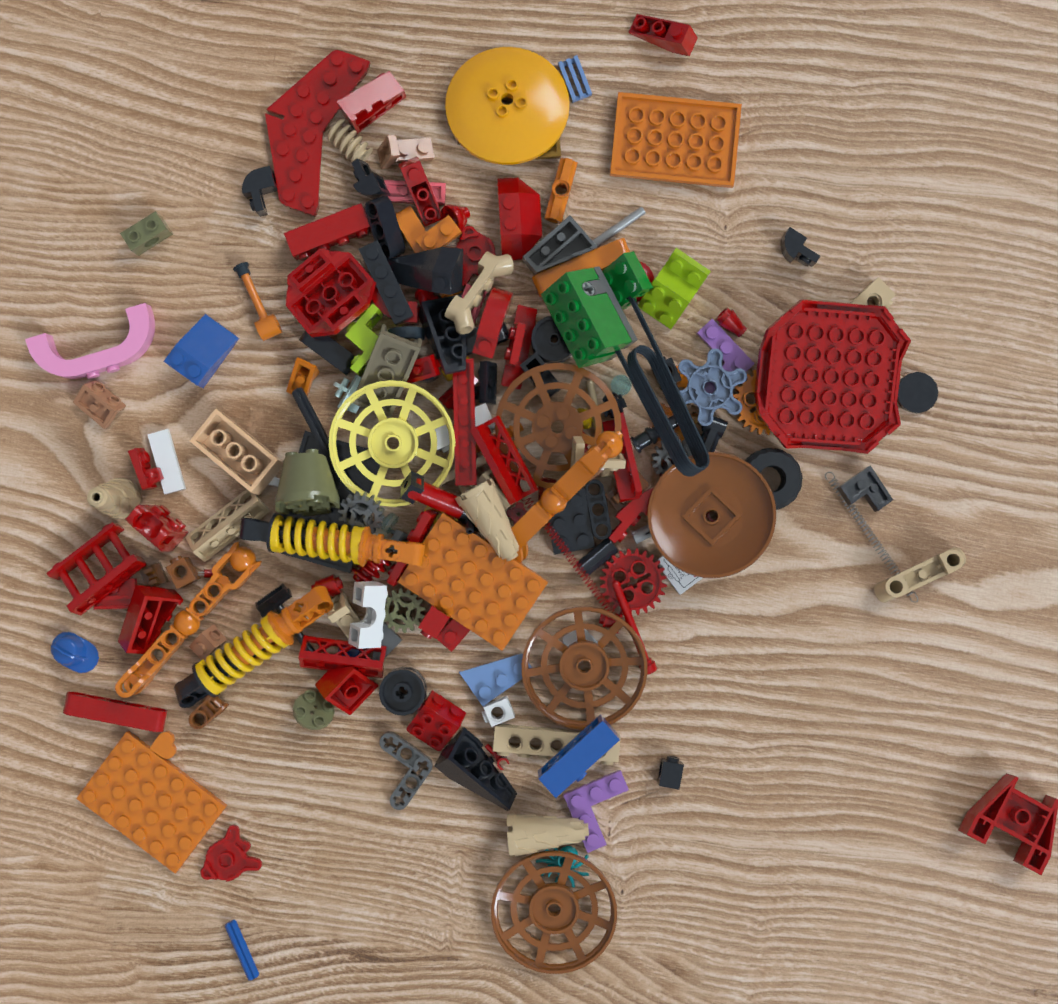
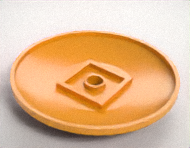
(511, 131)

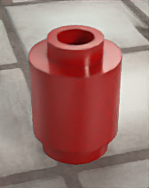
(332, 583)

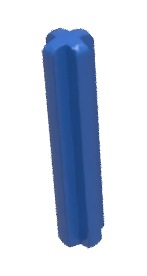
(241, 950)

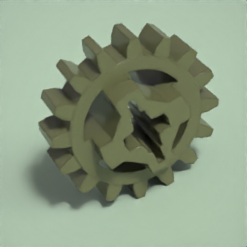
(408, 620)

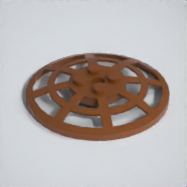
(555, 411)
(584, 680)
(552, 922)

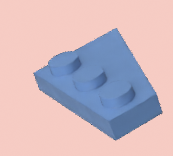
(494, 678)

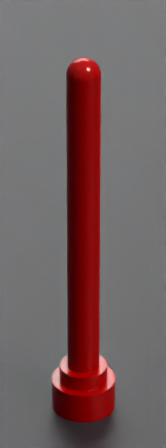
(651, 665)

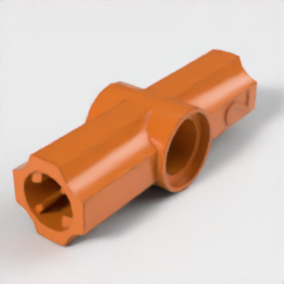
(564, 178)

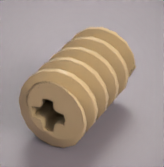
(347, 143)

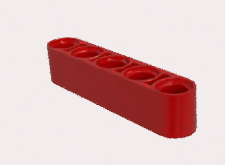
(115, 711)

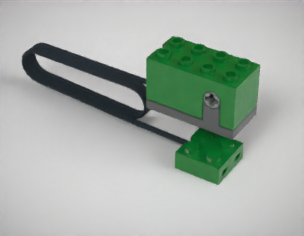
(592, 322)

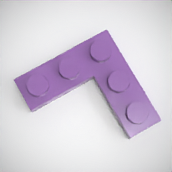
(733, 355)
(583, 797)

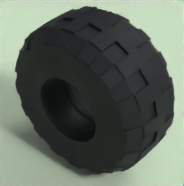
(787, 468)

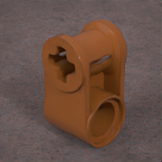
(210, 708)

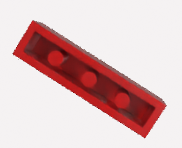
(328, 232)

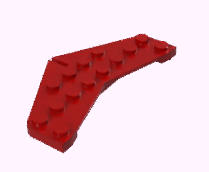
(299, 136)

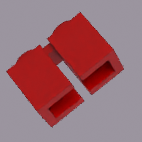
(433, 623)

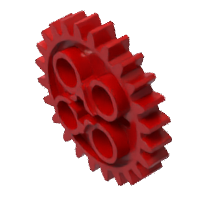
(625, 563)

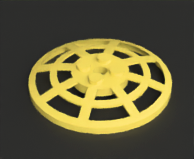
(382, 431)

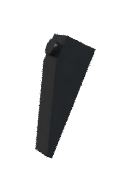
(431, 270)
(442, 335)
(470, 767)

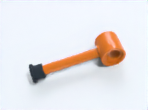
(267, 325)

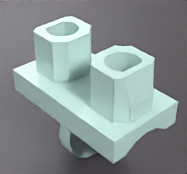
(348, 392)

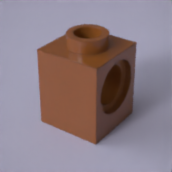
(191, 574)

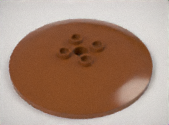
(718, 547)

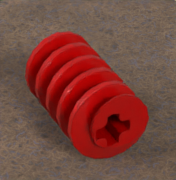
(370, 570)

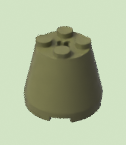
(306, 485)

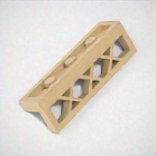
(228, 526)

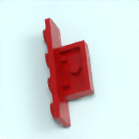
(519, 344)

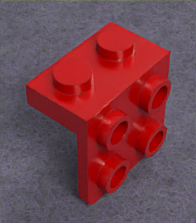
(436, 721)

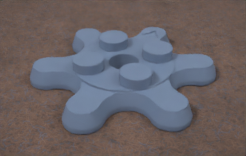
(723, 381)

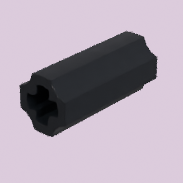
(597, 556)

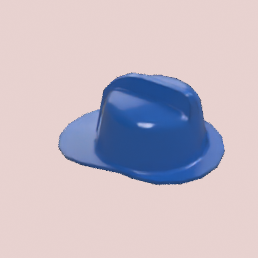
(74, 652)

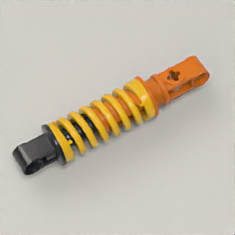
(328, 543)
(254, 648)

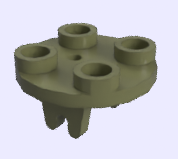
(305, 705)

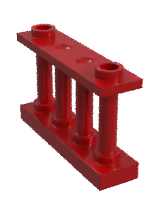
(113, 577)

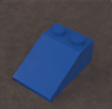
(201, 351)

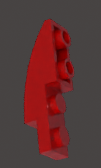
(629, 515)

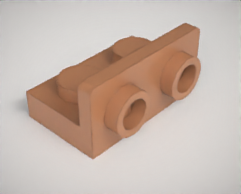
(98, 403)

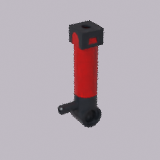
(416, 489)

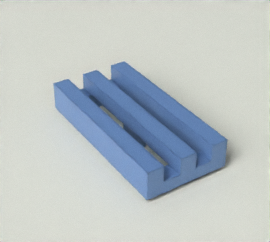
(569, 62)

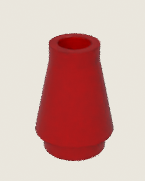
(729, 320)

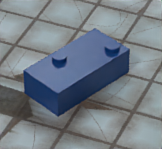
(578, 756)

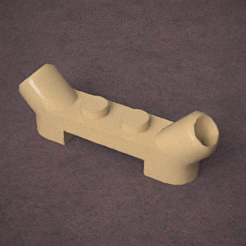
(488, 268)
(920, 575)

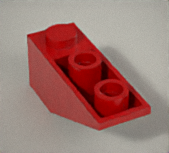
(666, 34)
(420, 191)

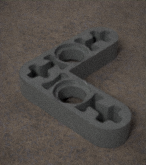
(411, 763)

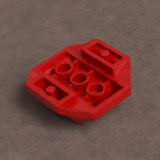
(319, 279)

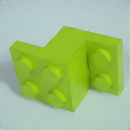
(673, 288)
(362, 336)

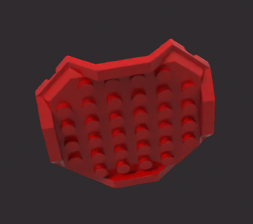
(831, 376)

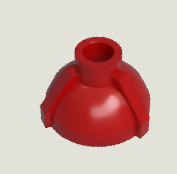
(457, 213)

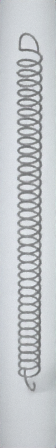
(866, 528)

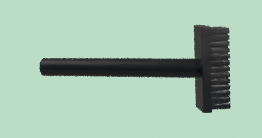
(274, 601)

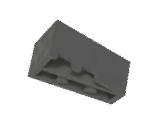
(559, 246)

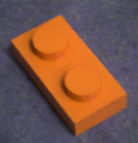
(439, 235)

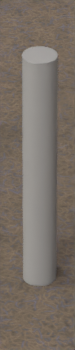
(619, 226)

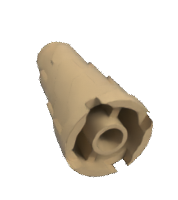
(115, 497)
(487, 512)
(534, 833)

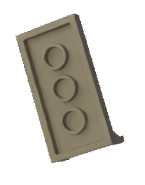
(390, 360)

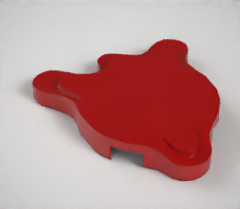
(474, 247)
(229, 857)

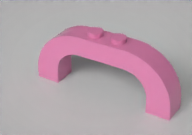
(131, 349)

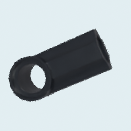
(713, 432)

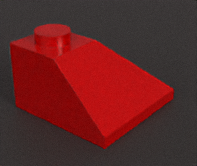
(345, 688)

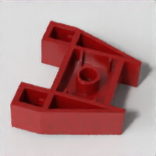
(1018, 817)

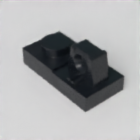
(487, 390)

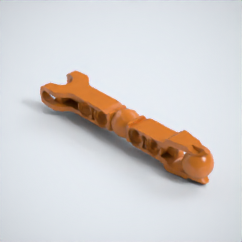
(554, 499)
(188, 620)

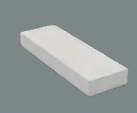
(167, 460)

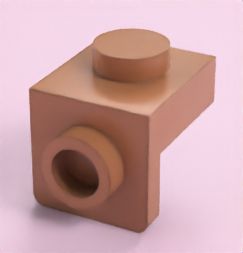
(207, 642)

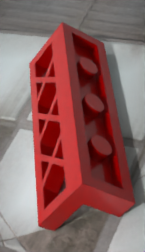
(497, 460)
(626, 479)
(328, 661)

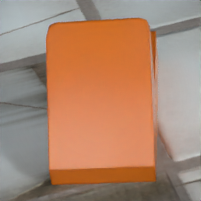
(302, 376)

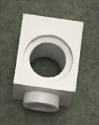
(505, 705)

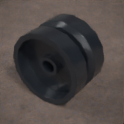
(542, 344)
(394, 699)

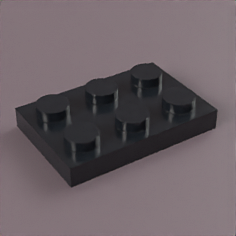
(573, 525)

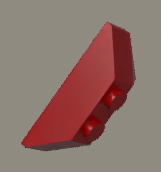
(518, 217)

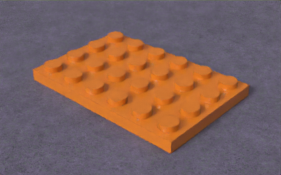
(675, 140)
(472, 583)
(151, 802)

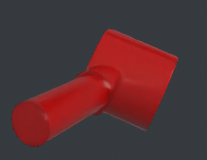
(498, 758)

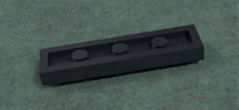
(386, 282)

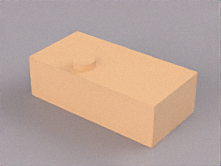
(237, 452)

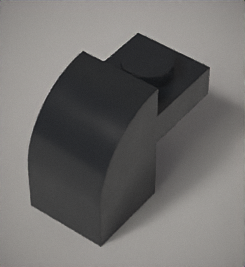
(256, 184)
(534, 361)

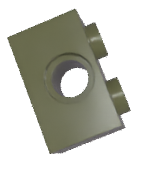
(146, 233)

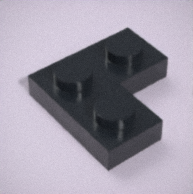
(865, 484)

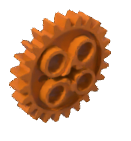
(750, 419)

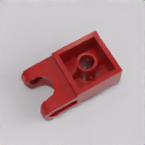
(157, 526)

